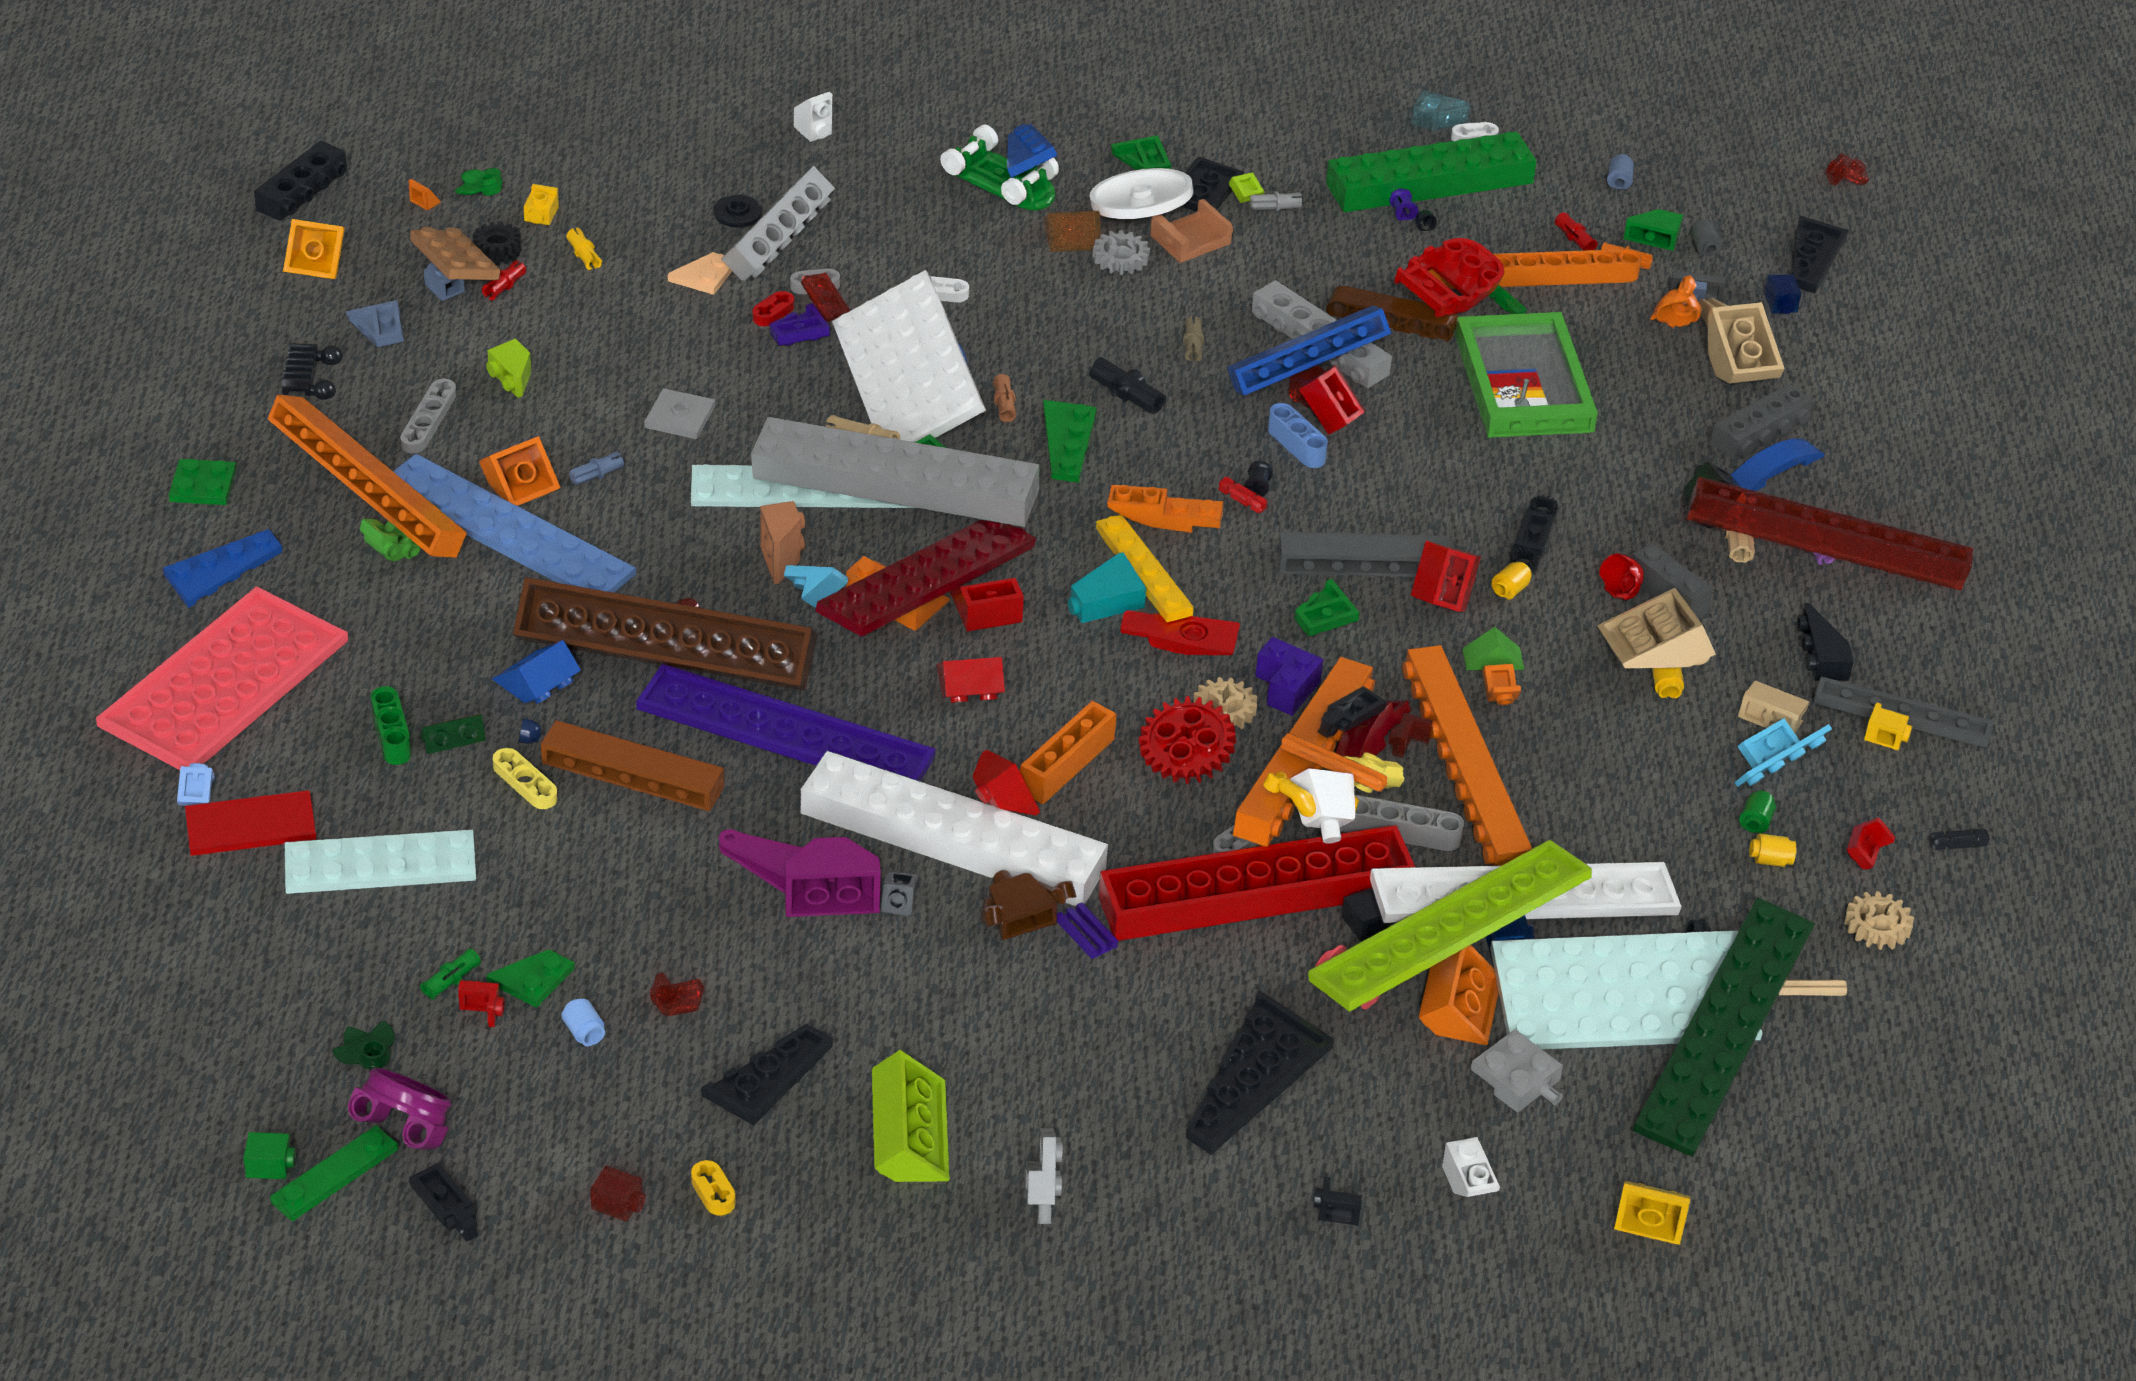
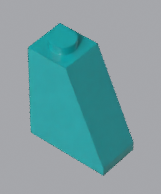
(1107, 591)

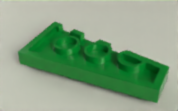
(1068, 437)

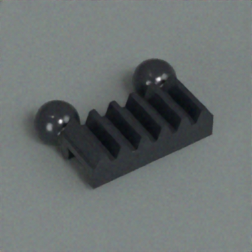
(301, 369)

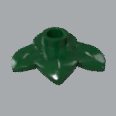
(361, 1046)

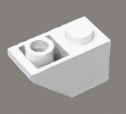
(814, 117)
(1468, 1168)

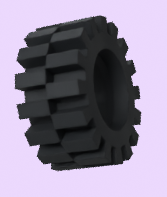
(505, 235)

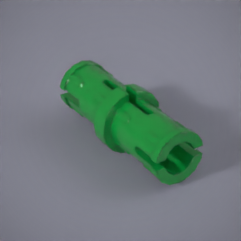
(436, 984)

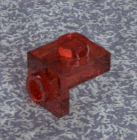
(1846, 167)
(1409, 728)
(677, 997)

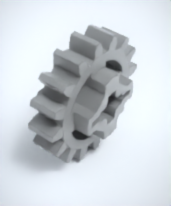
(1121, 252)

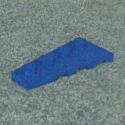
(1027, 149)

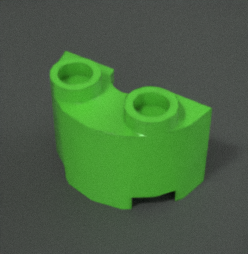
(388, 540)

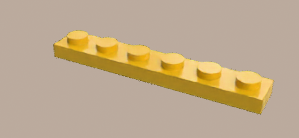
(1159, 585)

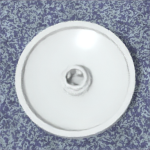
(1141, 193)

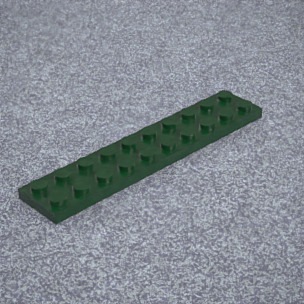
(1724, 1028)

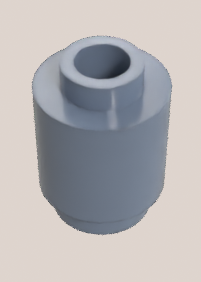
(1620, 172)

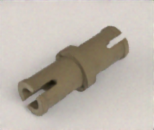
(1193, 339)

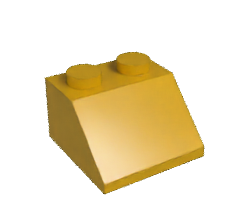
(1652, 1212)

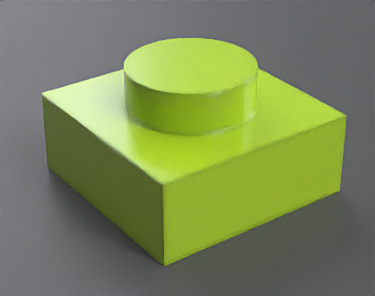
(1245, 186)

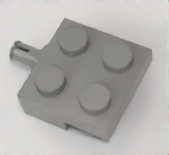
(1519, 1071)
(1041, 1176)

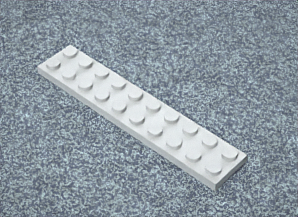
(1611, 891)

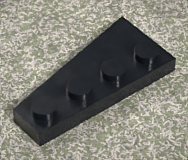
(769, 1075)

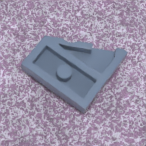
(379, 323)

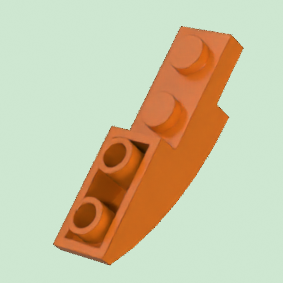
(1157, 510)

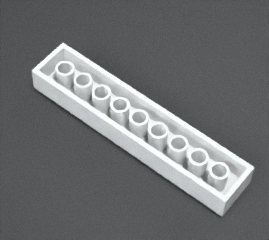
(949, 825)

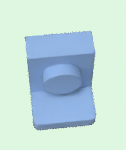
(195, 784)

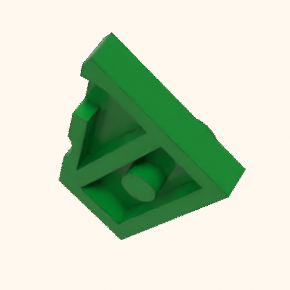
(1142, 153)
(1326, 610)
(533, 977)

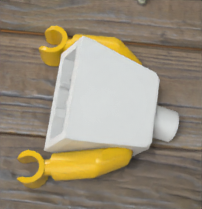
(1321, 797)

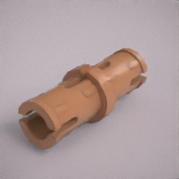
(1004, 398)

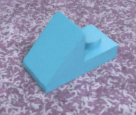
(815, 581)

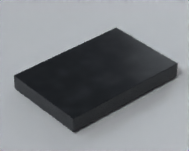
(1210, 182)

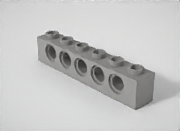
(778, 224)
(1297, 316)

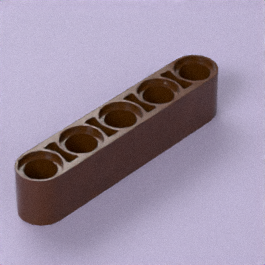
(1401, 313)

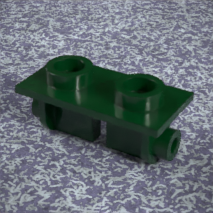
(453, 733)

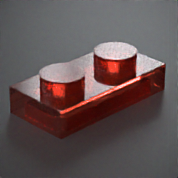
(824, 296)

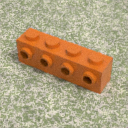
(1068, 751)

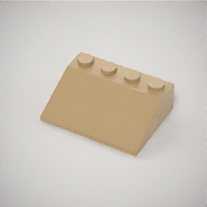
(1658, 634)

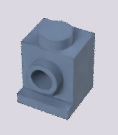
(436, 281)

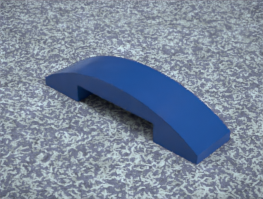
(1774, 460)

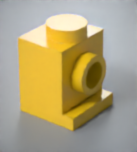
(541, 204)
(1887, 728)

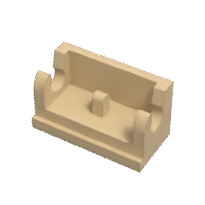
(1769, 705)

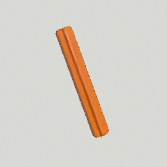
(1333, 761)

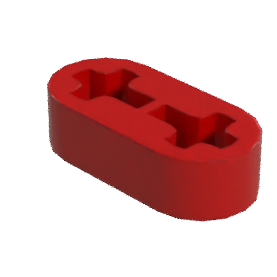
(771, 307)

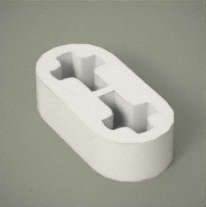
(1473, 130)
(946, 289)

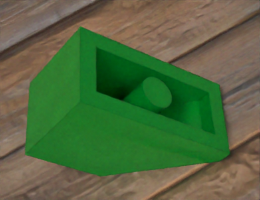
(1654, 228)

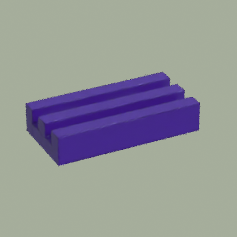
(1099, 929)

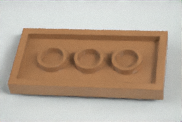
(454, 254)

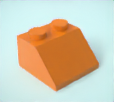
(520, 472)

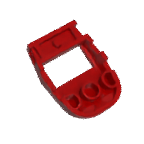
(1463, 265)

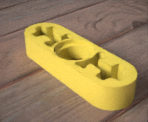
(522, 768)

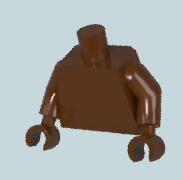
(1022, 903)

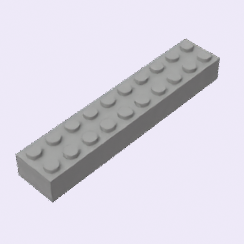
(895, 471)

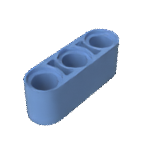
(1297, 435)

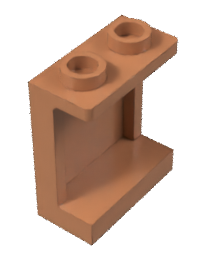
(1193, 233)

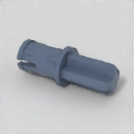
(596, 468)

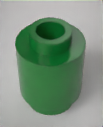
(1758, 812)

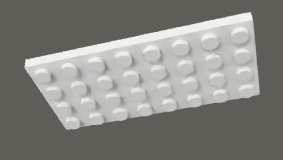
(909, 361)

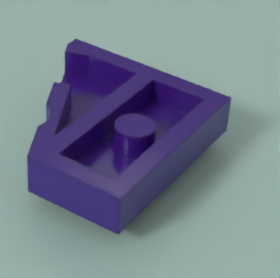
(798, 328)

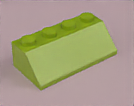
(909, 1121)

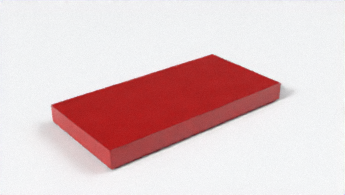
(250, 822)

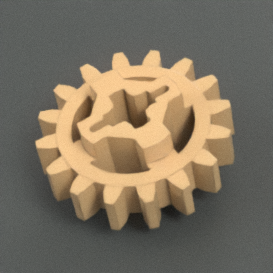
(1232, 697)
(1879, 920)

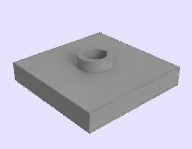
(679, 413)

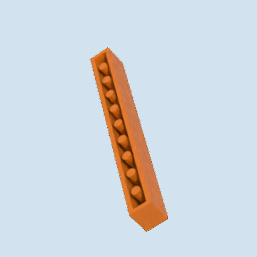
(367, 476)
(1465, 756)
(1264, 812)

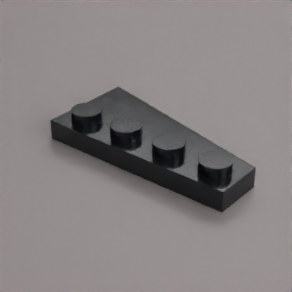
(1815, 251)

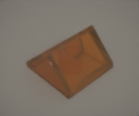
(1072, 230)

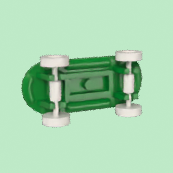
(989, 171)

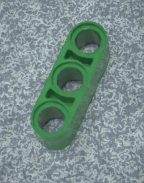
(390, 725)

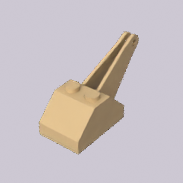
(1740, 342)

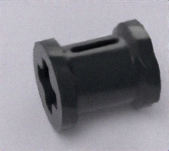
(1259, 475)

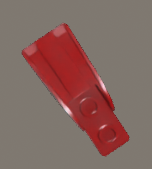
(1183, 636)

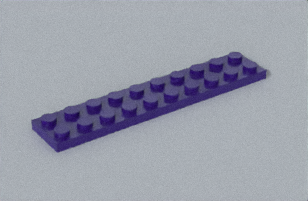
(776, 724)

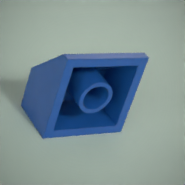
(539, 673)

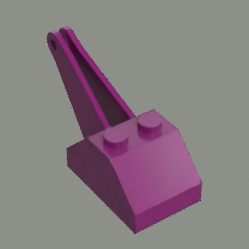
(818, 879)

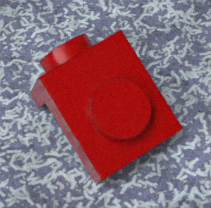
(1867, 840)
(481, 997)

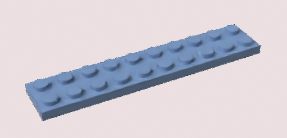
(515, 530)

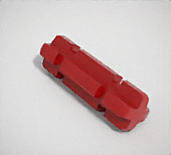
(1242, 495)

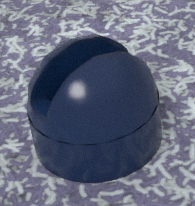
(529, 732)

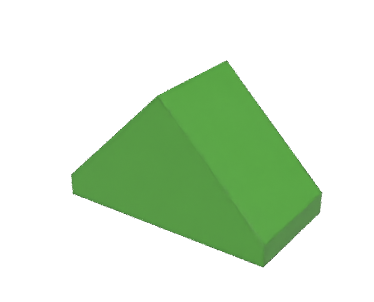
(1492, 649)

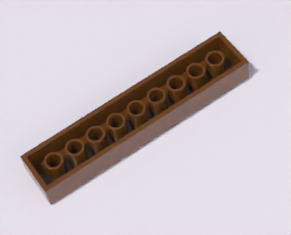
(665, 633)

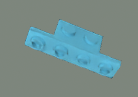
(1772, 746)

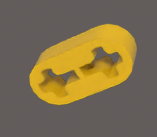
(707, 1190)

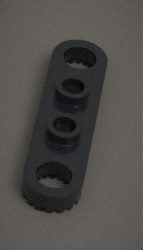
(1535, 531)

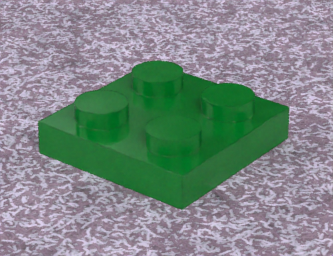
(202, 481)

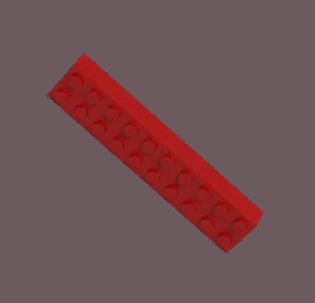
(1245, 882)

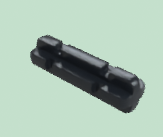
(1959, 839)

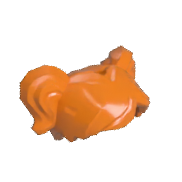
(1679, 305)

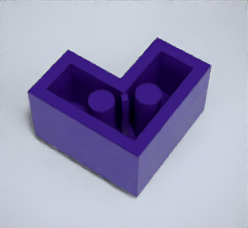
(1290, 674)

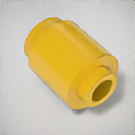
(1511, 580)
(1668, 681)
(1772, 850)

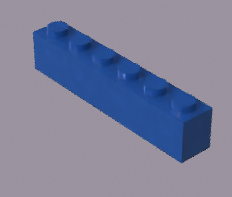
(1308, 350)

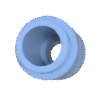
(583, 1022)

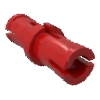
(1575, 232)
(506, 280)

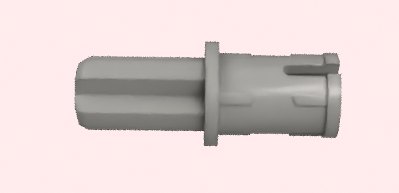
(1276, 201)

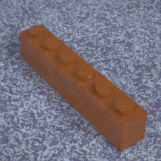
(632, 765)

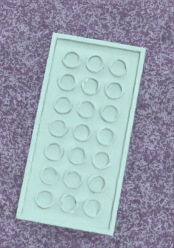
(1606, 986)

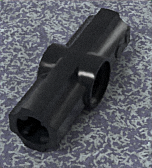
(1127, 385)

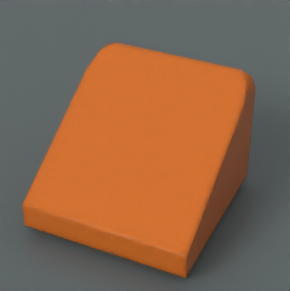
(422, 195)

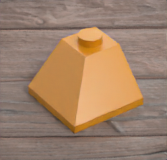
(313, 249)

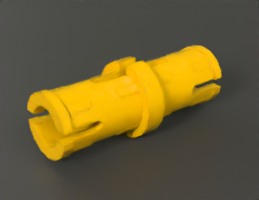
(583, 248)

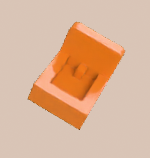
(1501, 684)

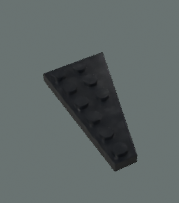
(1259, 1065)

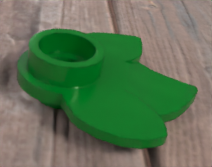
(486, 181)

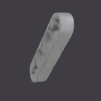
(431, 417)

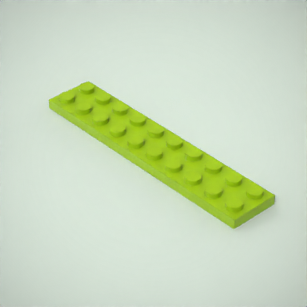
(1449, 925)

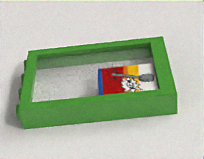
(1525, 374)

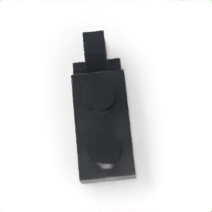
(1351, 711)
(445, 1200)

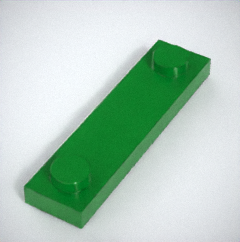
(333, 1173)

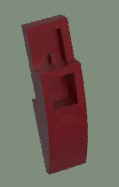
(1370, 734)

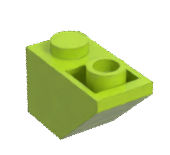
(511, 365)

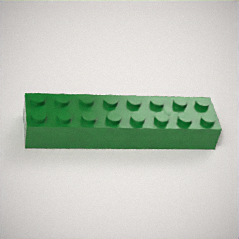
(1431, 171)

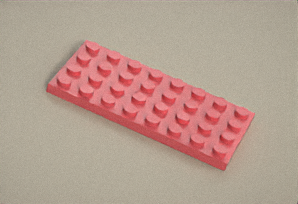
(222, 679)

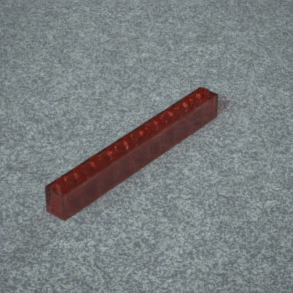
(1830, 533)

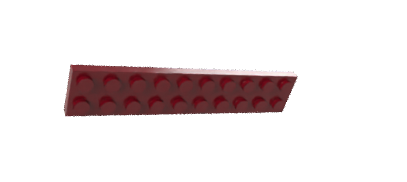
(924, 575)

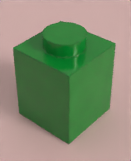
(268, 1155)

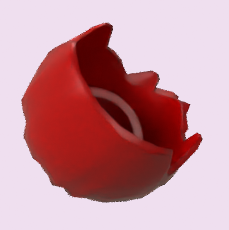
(1621, 576)

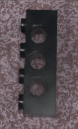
(300, 180)

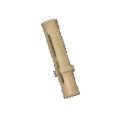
(872, 429)

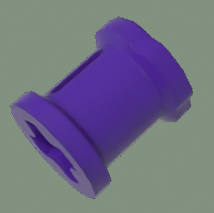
(1400, 211)

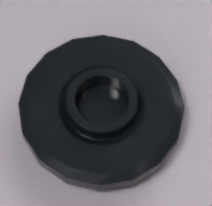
(737, 211)

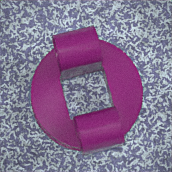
(422, 1103)

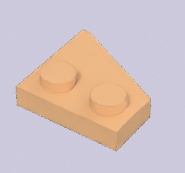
(703, 274)

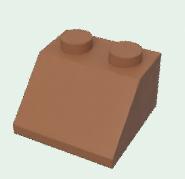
(781, 537)

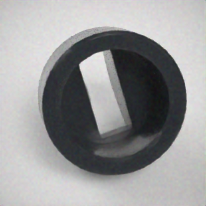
(1428, 220)

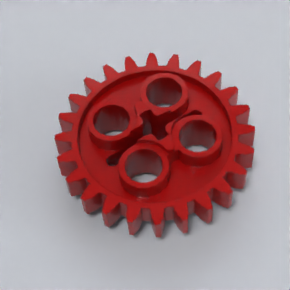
(1187, 740)

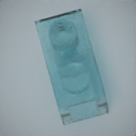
(1439, 111)

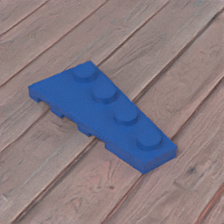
(210, 570)

